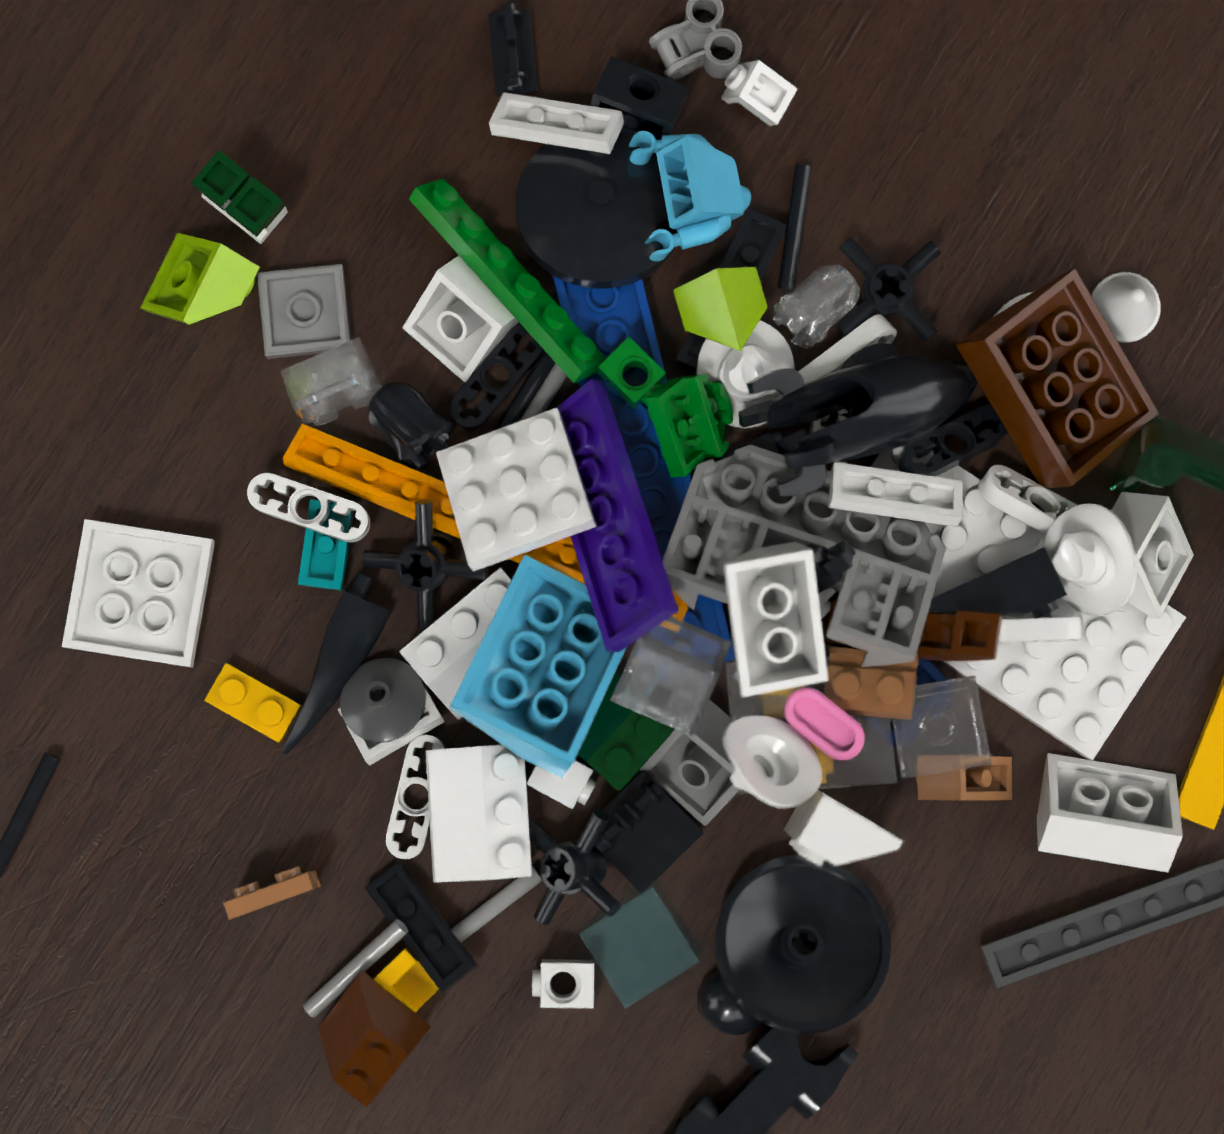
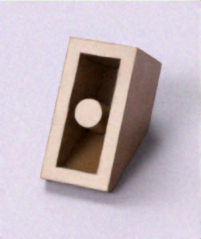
(972, 783)

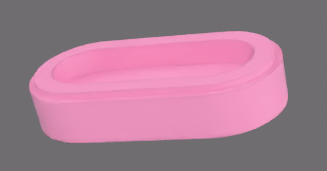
(824, 724)

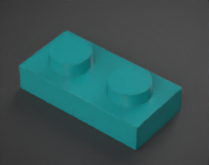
(324, 556)

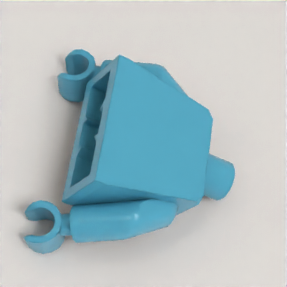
(697, 186)

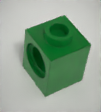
(626, 357)

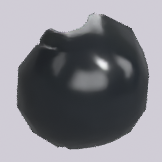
(721, 1009)

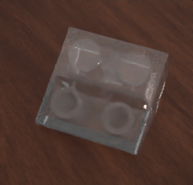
(331, 382)
(672, 674)

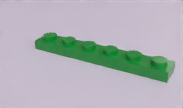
(508, 279)

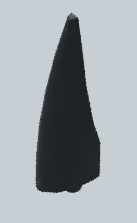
(344, 649)

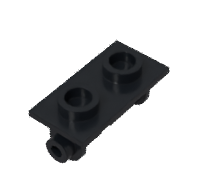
(512, 50)

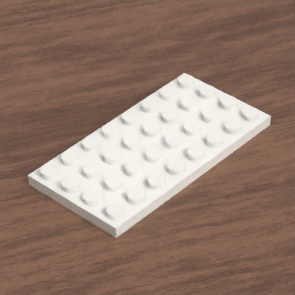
(1061, 687)

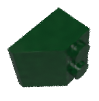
(620, 740)

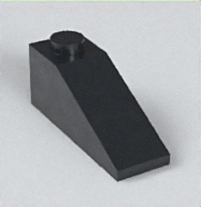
(1011, 590)

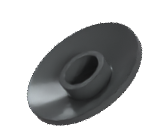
(393, 714)

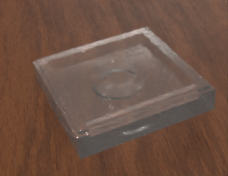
(944, 729)

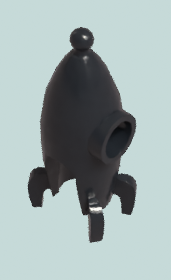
(886, 401)

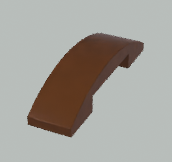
(952, 637)

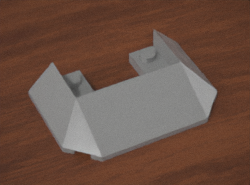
(736, 511)

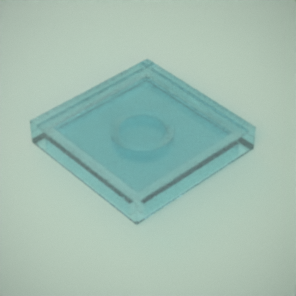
(639, 947)

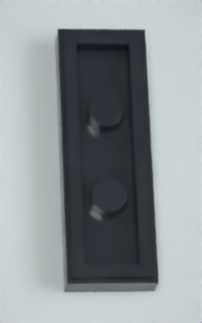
(428, 933)

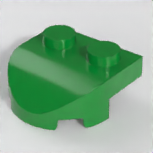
(690, 421)

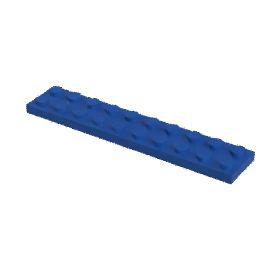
(608, 320)

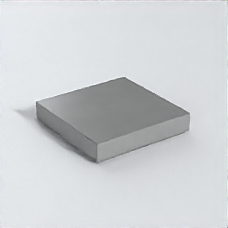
(303, 310)

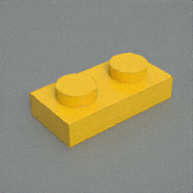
(253, 703)

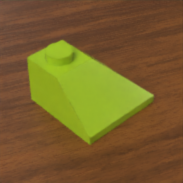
(199, 280)

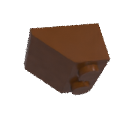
(368, 1037)

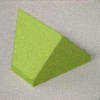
(722, 305)

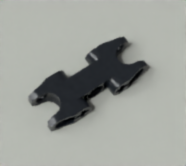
(779, 1081)

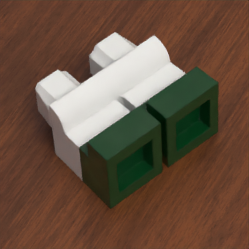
(240, 197)

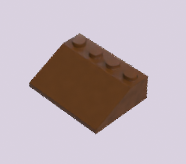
(1058, 381)

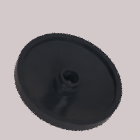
(591, 214)
(802, 945)

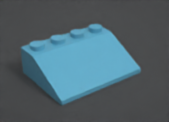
(539, 669)

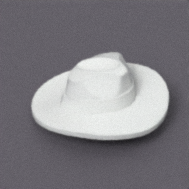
(732, 368)
(1092, 559)
(772, 760)

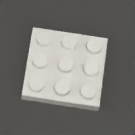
(515, 489)
(138, 593)

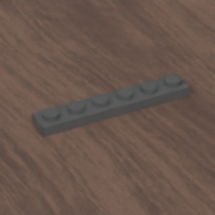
(1105, 923)

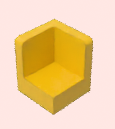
(407, 980)

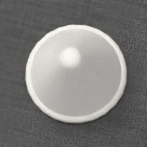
(1128, 305)

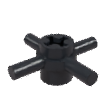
(900, 277)
(416, 558)
(573, 868)

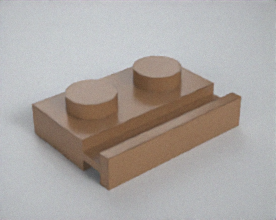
(871, 690)
(288, 884)

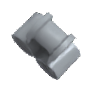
(690, 43)

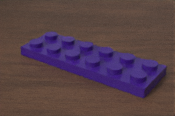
(621, 553)

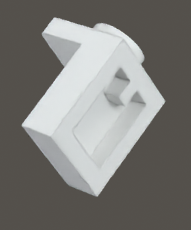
(759, 91)

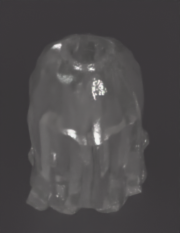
(817, 304)

